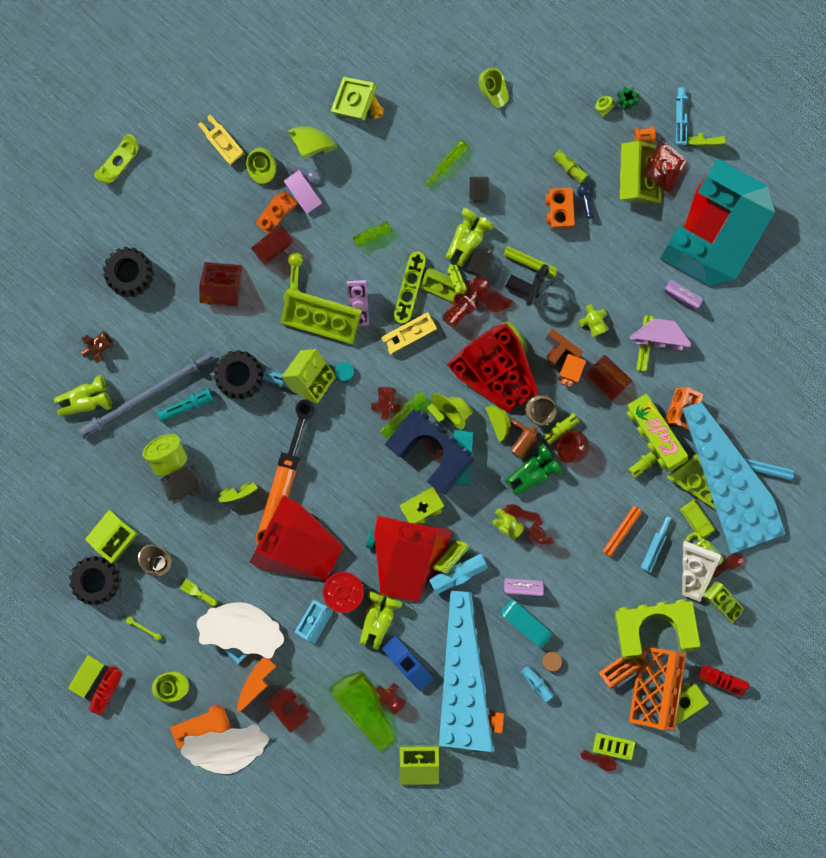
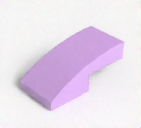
(303, 191)

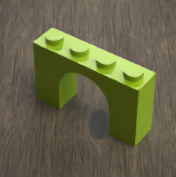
(679, 615)

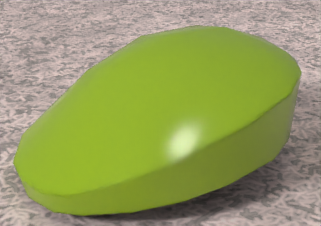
(261, 165)
(170, 687)

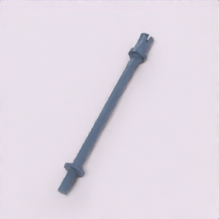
(98, 423)

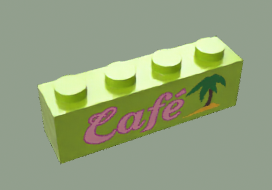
(657, 433)

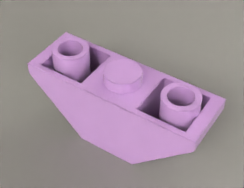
(359, 299)
(661, 334)

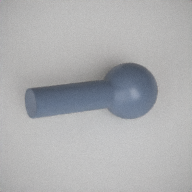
(312, 176)

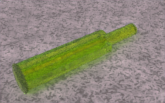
(448, 161)

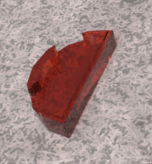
(493, 301)

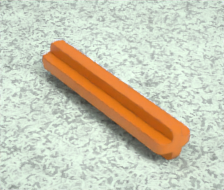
(622, 531)

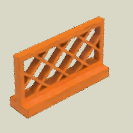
(669, 690)

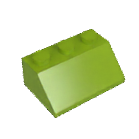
(633, 184)

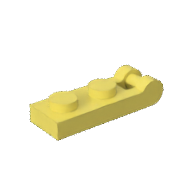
(409, 333)

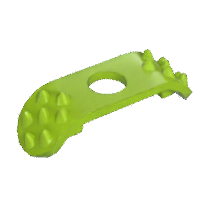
(127, 150)

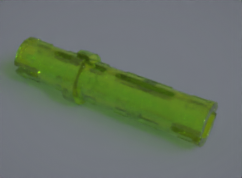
(397, 420)

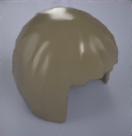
(541, 410)

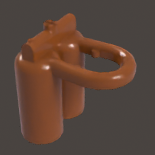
(525, 441)

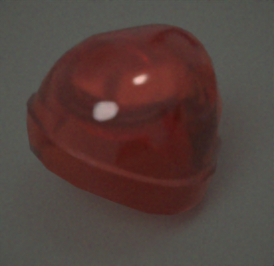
(573, 447)

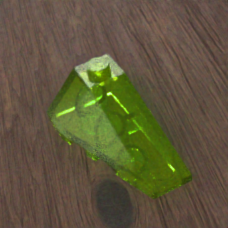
(361, 703)

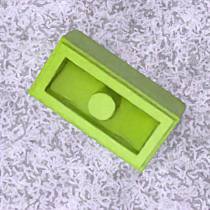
(438, 284)

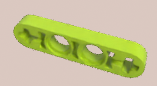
(407, 287)

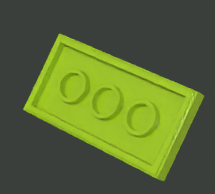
(320, 316)

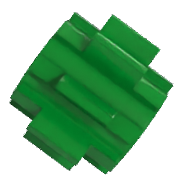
(633, 100)

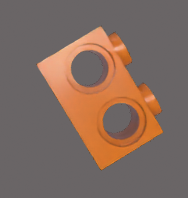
(565, 208)
(571, 370)
(682, 398)

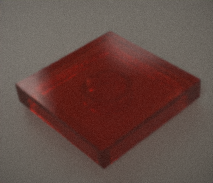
(664, 166)

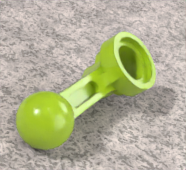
(295, 260)

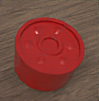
(343, 592)

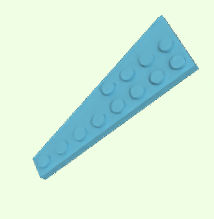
(464, 690)

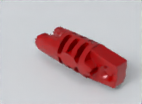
(724, 681)
(105, 690)

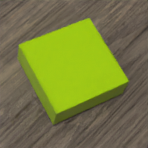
(432, 409)

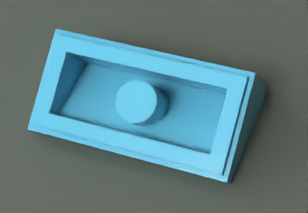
(314, 621)

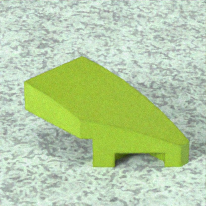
(701, 142)

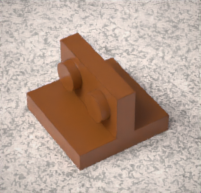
(561, 346)

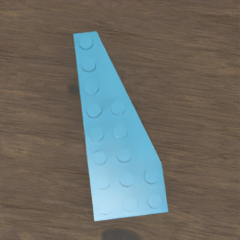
(740, 498)

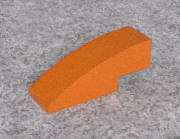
(255, 683)

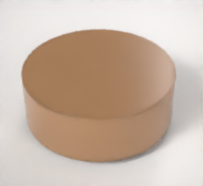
(552, 661)

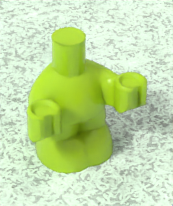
(594, 320)
(508, 524)

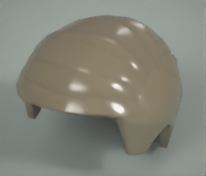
(154, 560)

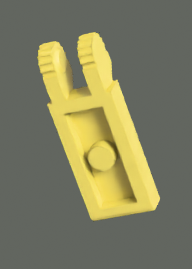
(222, 141)

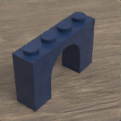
(455, 459)

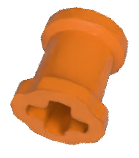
(650, 131)

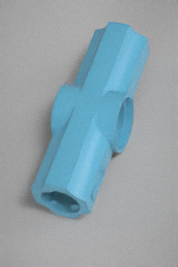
(458, 574)

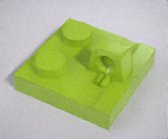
(353, 98)

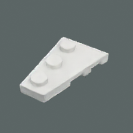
(697, 570)

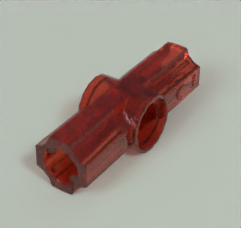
(465, 303)

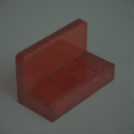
(608, 377)

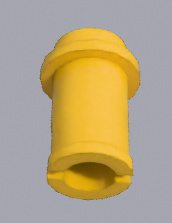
(375, 108)

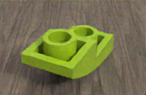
(232, 495)

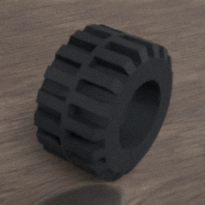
(117, 260)
(226, 363)
(78, 580)

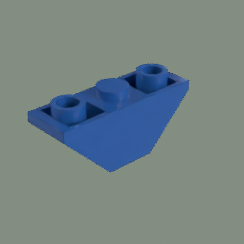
(407, 663)

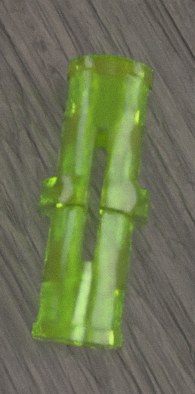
(371, 234)

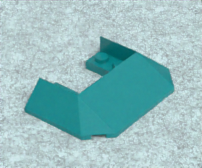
(749, 217)

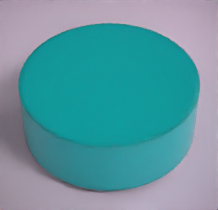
(344, 371)
(370, 540)

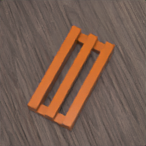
(622, 677)

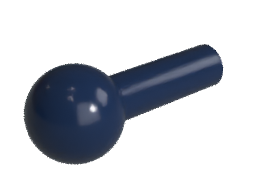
(584, 192)

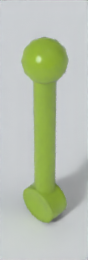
(129, 620)

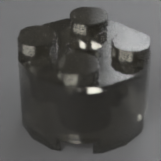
(182, 483)

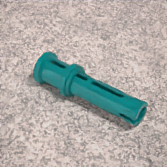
(194, 401)

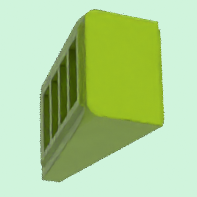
(631, 743)

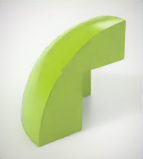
(311, 141)

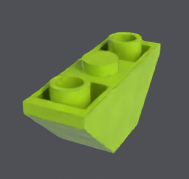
(723, 601)

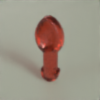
(517, 512)
(731, 562)
(604, 762)

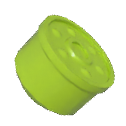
(165, 454)

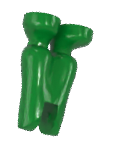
(532, 473)

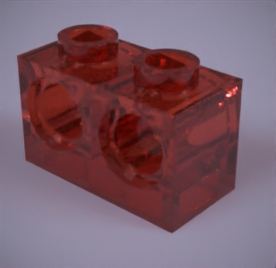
(272, 245)

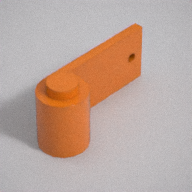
(212, 721)

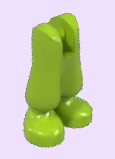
(465, 238)
(81, 398)
(378, 621)

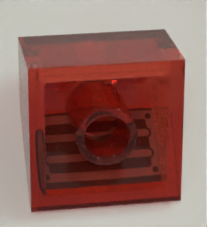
(220, 284)

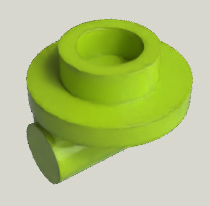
(604, 105)

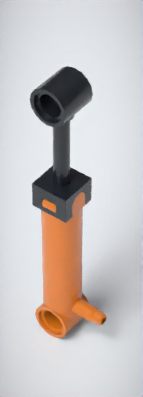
(286, 470)

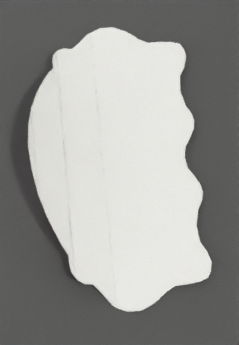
(240, 627)
(225, 751)

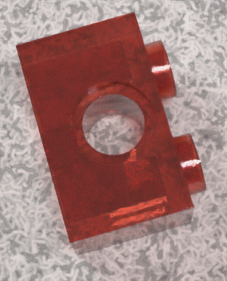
(292, 720)

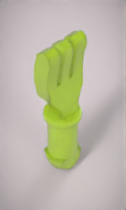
(193, 589)

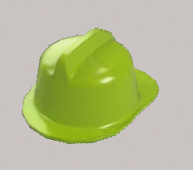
(453, 409)

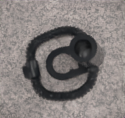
(528, 290)

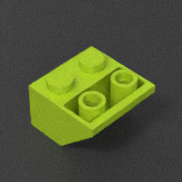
(309, 375)
(111, 537)
(419, 764)

